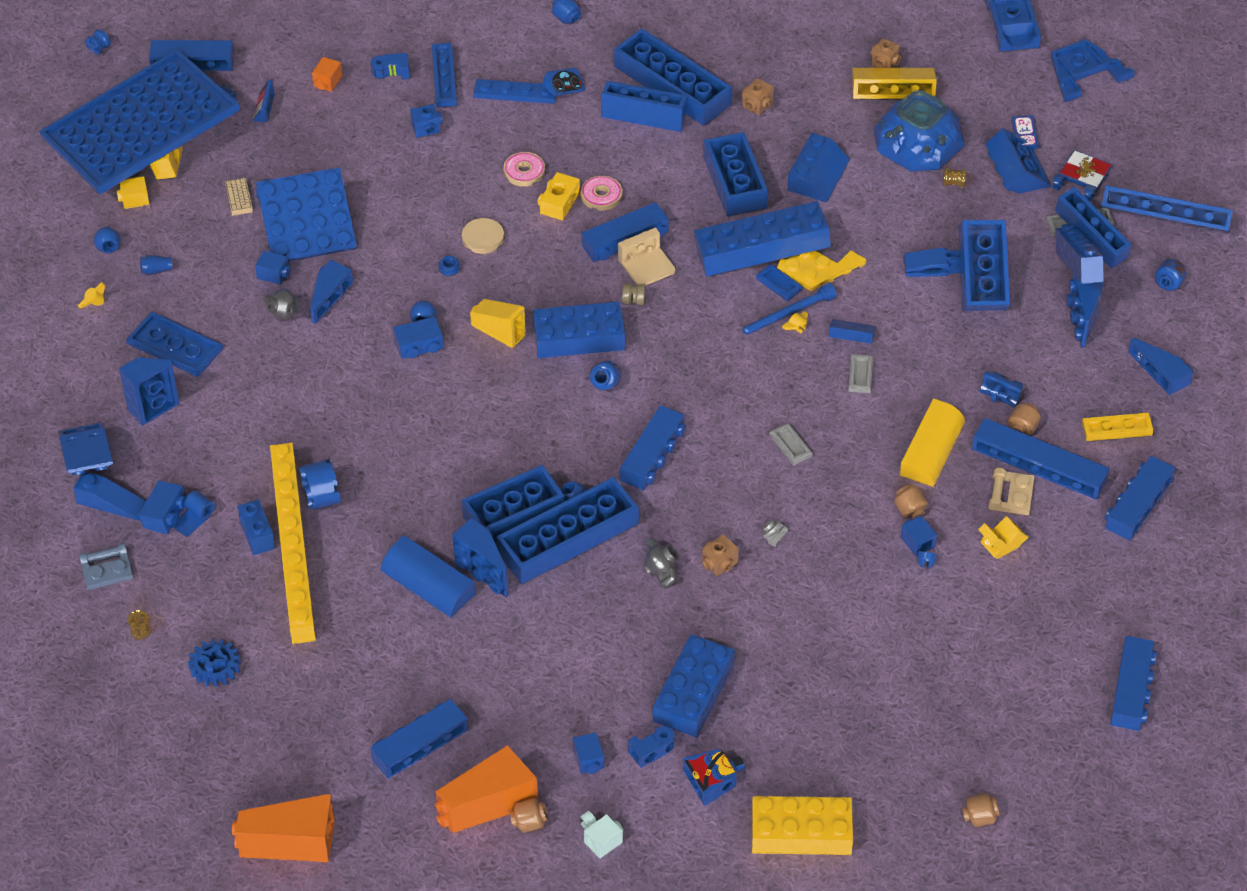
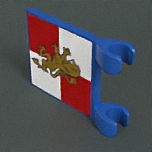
(1083, 171)

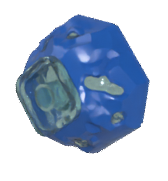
(919, 133)

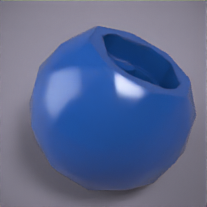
(107, 240)
(422, 310)
(572, 489)

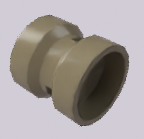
(638, 294)

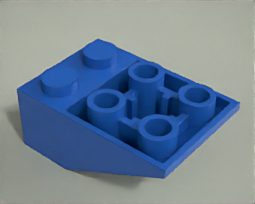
(1085, 305)
(85, 448)
(479, 555)

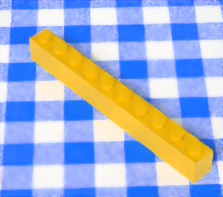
(292, 544)

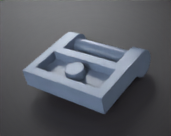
(107, 572)

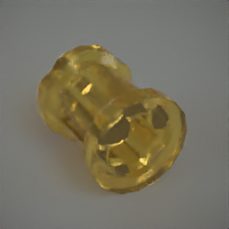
(954, 177)
(135, 623)

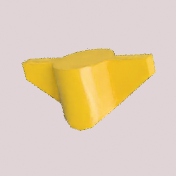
(93, 296)
(797, 321)

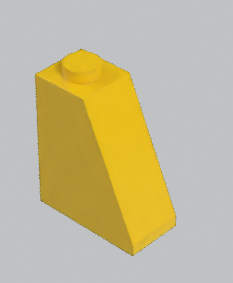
(500, 321)

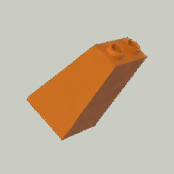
(485, 791)
(287, 830)

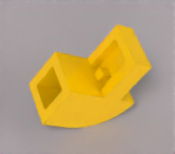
(1003, 538)

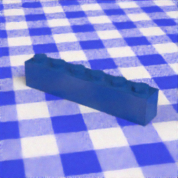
(1167, 207)
(1079, 254)
(1040, 458)

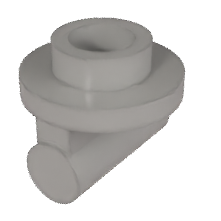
(774, 531)

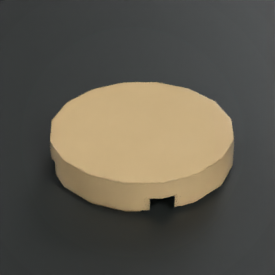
(482, 235)

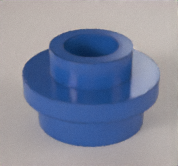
(449, 261)

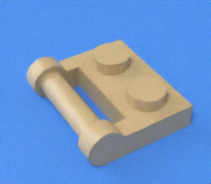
(1019, 492)

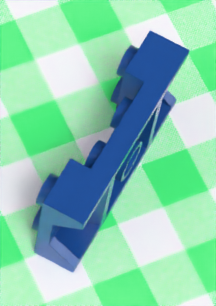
(1014, 30)

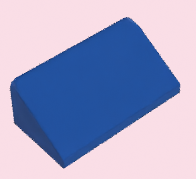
(851, 331)

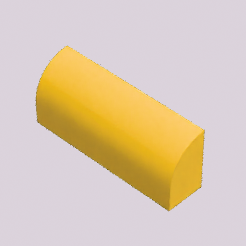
(892, 82)
(932, 443)

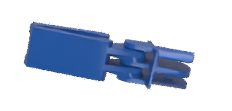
(932, 262)

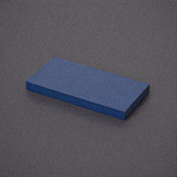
(174, 342)

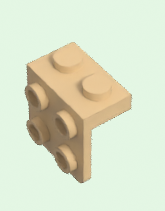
(644, 258)

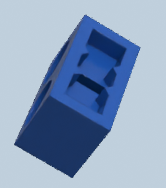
(256, 527)

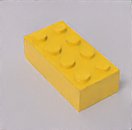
(802, 825)

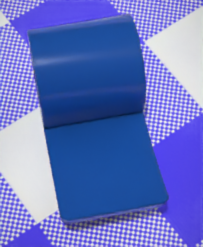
(198, 512)

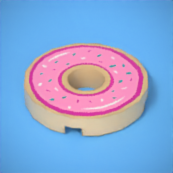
(524, 178)
(601, 202)

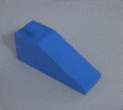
(330, 285)
(1162, 366)
(107, 496)

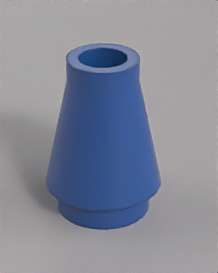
(154, 264)

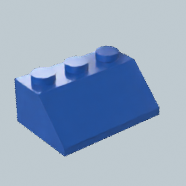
(1016, 163)
(817, 168)
(149, 388)

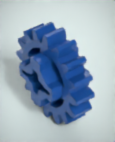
(215, 662)

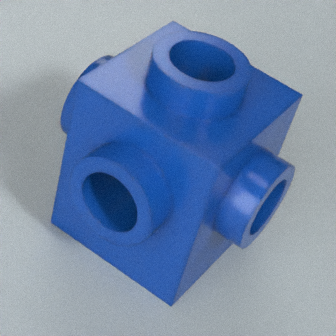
(425, 120)

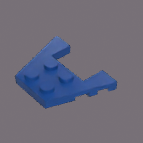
(1083, 60)

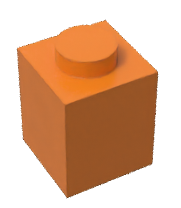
(327, 74)

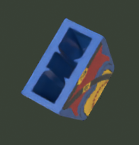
(712, 774)

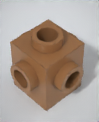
(885, 54)
(757, 96)
(719, 555)

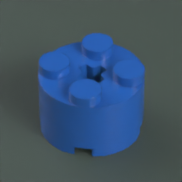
(319, 484)

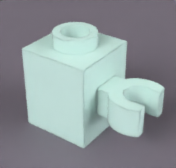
(601, 835)

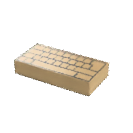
(238, 196)

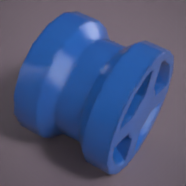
(97, 41)

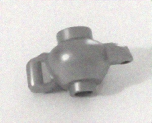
(282, 304)
(661, 562)

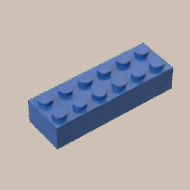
(665, 69)
(762, 238)
(567, 530)

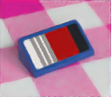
(264, 102)

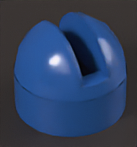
(926, 557)

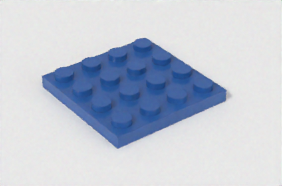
(306, 214)

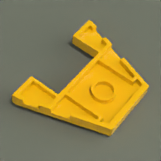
(815, 269)

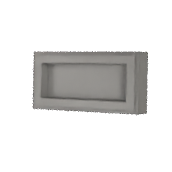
(860, 373)
(790, 444)

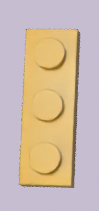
(1117, 426)

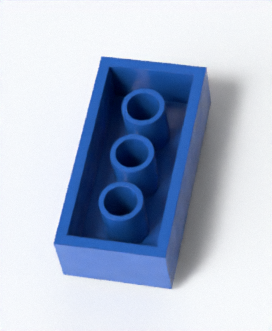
(735, 174)
(984, 265)
(579, 329)
(513, 501)
(693, 685)

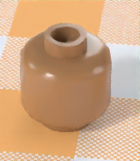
(1024, 418)
(910, 502)
(981, 810)
(529, 815)

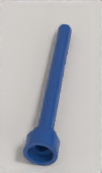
(826, 292)

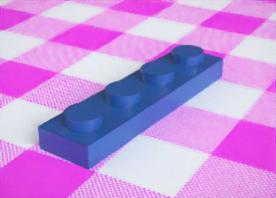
(444, 75)
(512, 91)

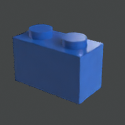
(418, 338)
(163, 507)

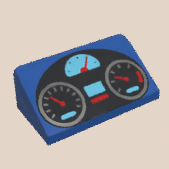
(563, 81)

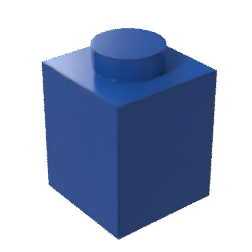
(272, 267)
(918, 535)
(588, 753)

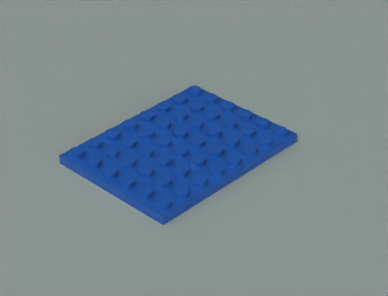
(139, 121)

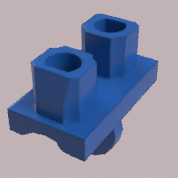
(1001, 389)

